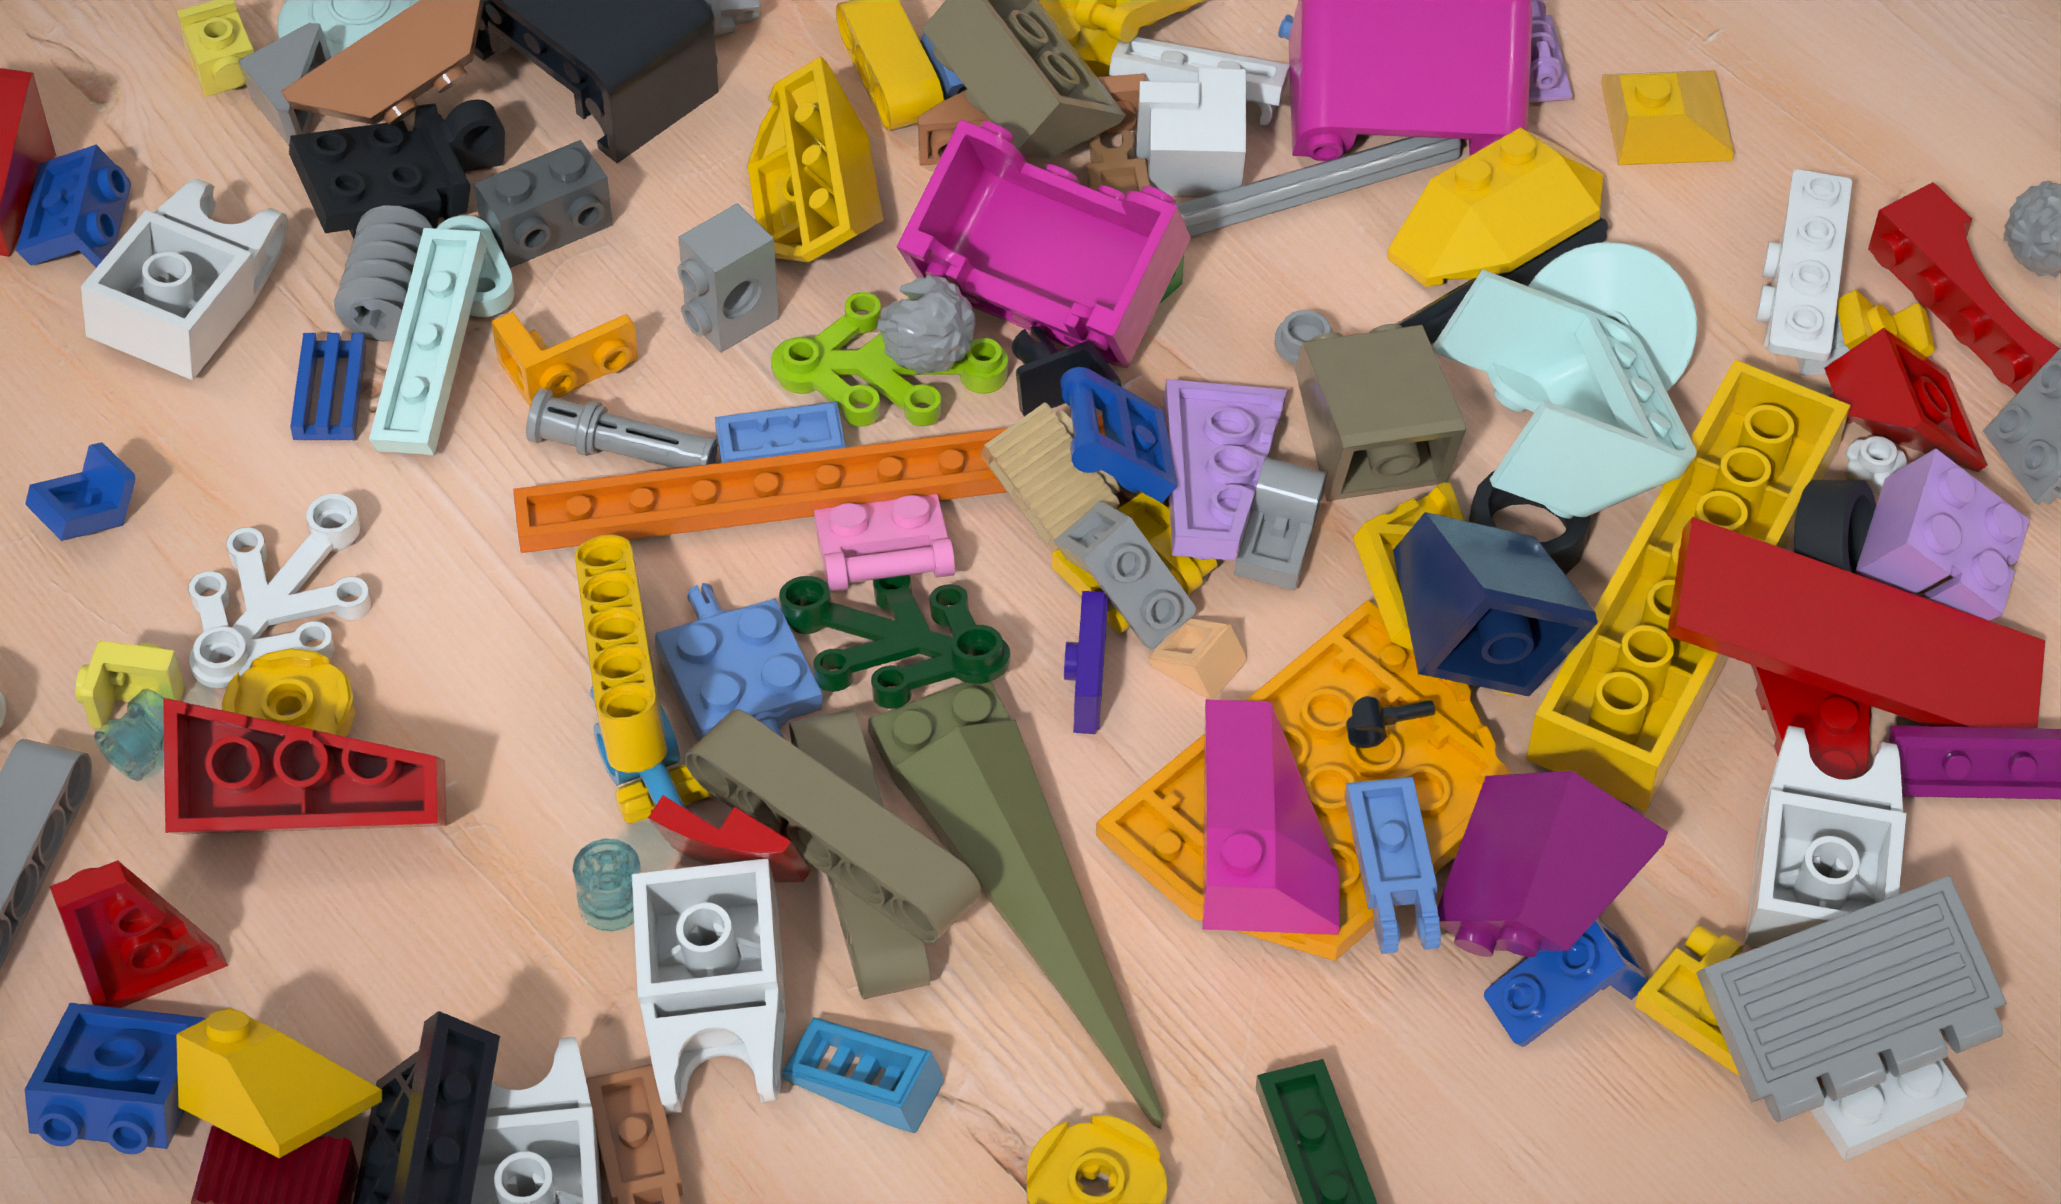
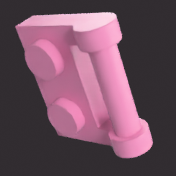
(883, 540)

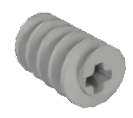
(379, 271)

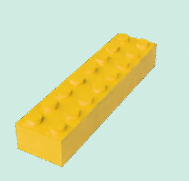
(1628, 685)

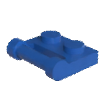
(1135, 434)

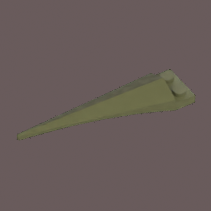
(979, 792)

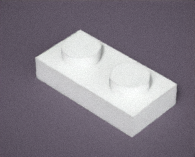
(1889, 1109)

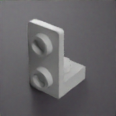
(1128, 572)

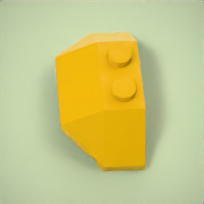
(812, 167)
(1497, 210)

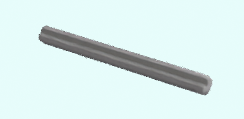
(1316, 182)

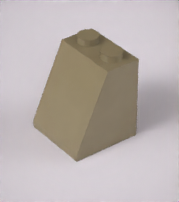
(1378, 411)

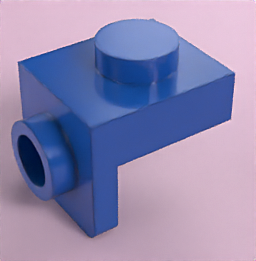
(85, 500)

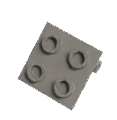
(2030, 433)

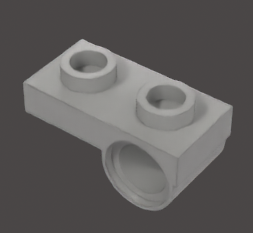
(1280, 523)

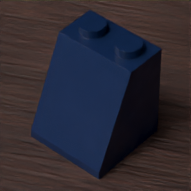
(1487, 605)

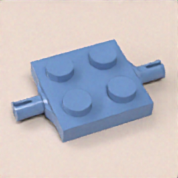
(737, 662)

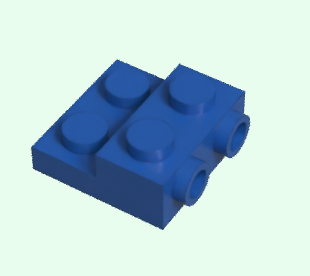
(108, 1079)

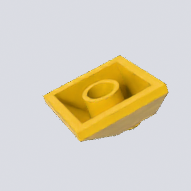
(1667, 117)
(264, 1083)

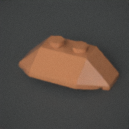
(393, 64)

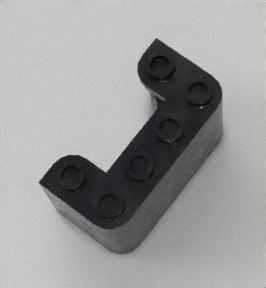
(623, 59)

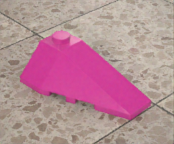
(1261, 835)

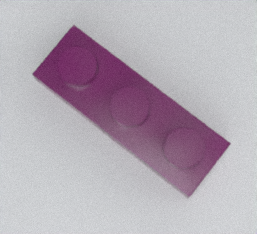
(1979, 762)

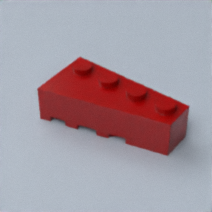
(273, 776)

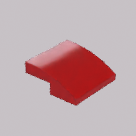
(736, 841)

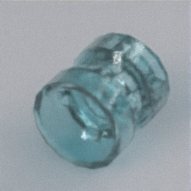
(136, 737)
(605, 883)

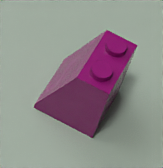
(1541, 863)

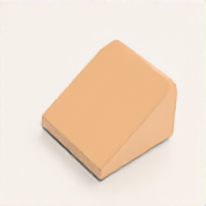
(1200, 656)

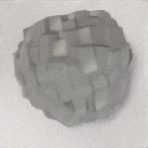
(2035, 229)
(930, 327)

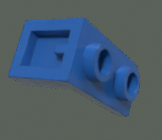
(1558, 982)

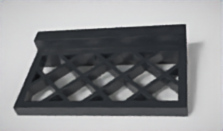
(431, 1119)

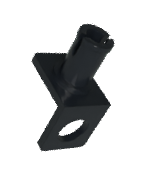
(1044, 366)

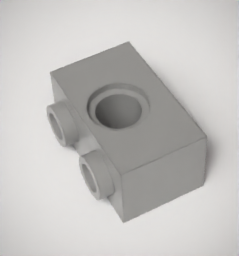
(728, 278)

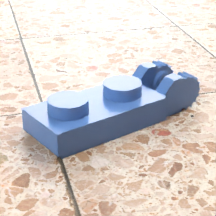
(1393, 858)

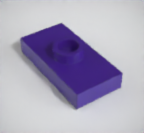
(1086, 662)

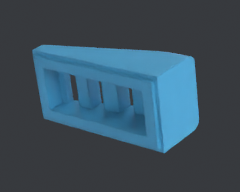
(902, 1094)

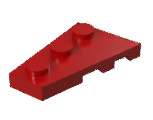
(129, 937)

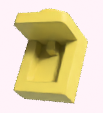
(121, 672)

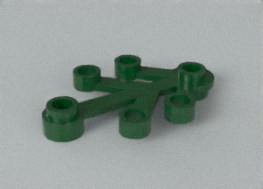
(972, 655)

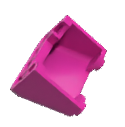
(1407, 71)

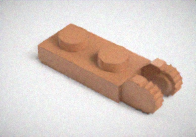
(634, 1137)

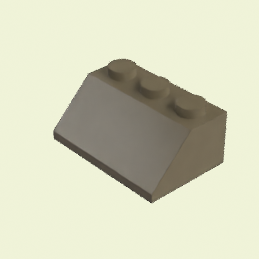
(1022, 73)

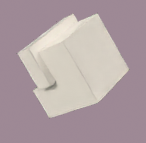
(1194, 132)

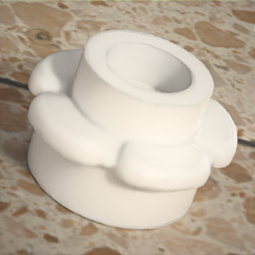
(1874, 461)

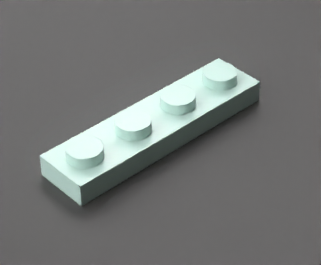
(428, 342)

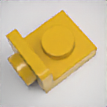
(1862, 319)

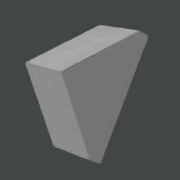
(279, 66)

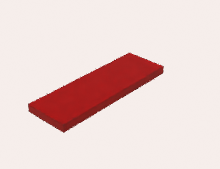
(1851, 634)

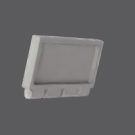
(1853, 991)

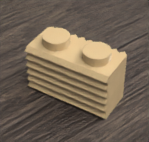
(1039, 475)

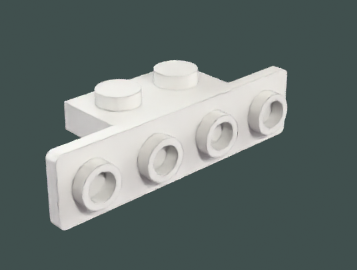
(1806, 268)

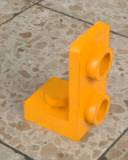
(567, 364)

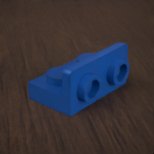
(74, 207)

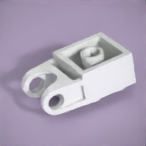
(181, 280)
(1824, 842)
(710, 972)
(541, 1140)

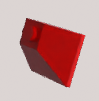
(1904, 399)

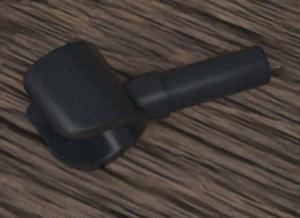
(1368, 719)

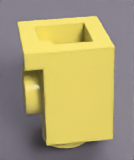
(215, 44)

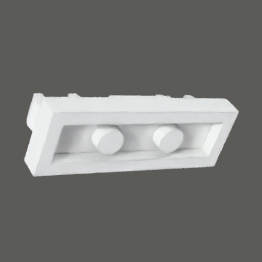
(1180, 63)

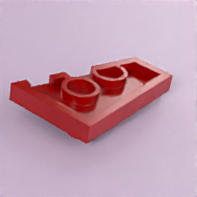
(1832, 723)

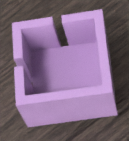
(1942, 524)

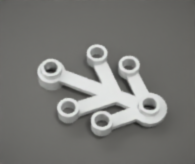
(279, 599)

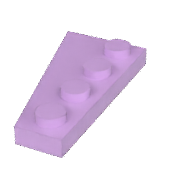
(1217, 454)

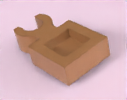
(1116, 166)

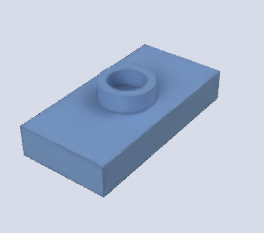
(779, 432)

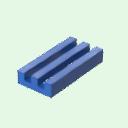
(331, 352)

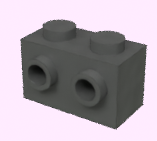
(545, 203)

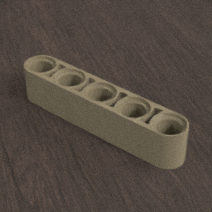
(834, 825)
(880, 951)

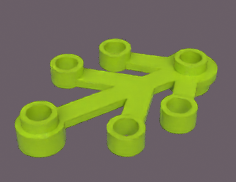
(815, 363)

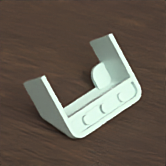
(1596, 400)

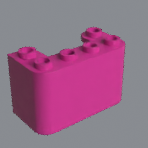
(1044, 246)

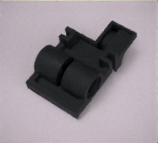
(388, 165)

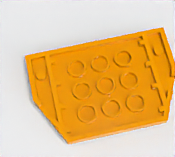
(1313, 697)

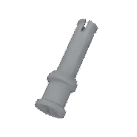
(593, 429)

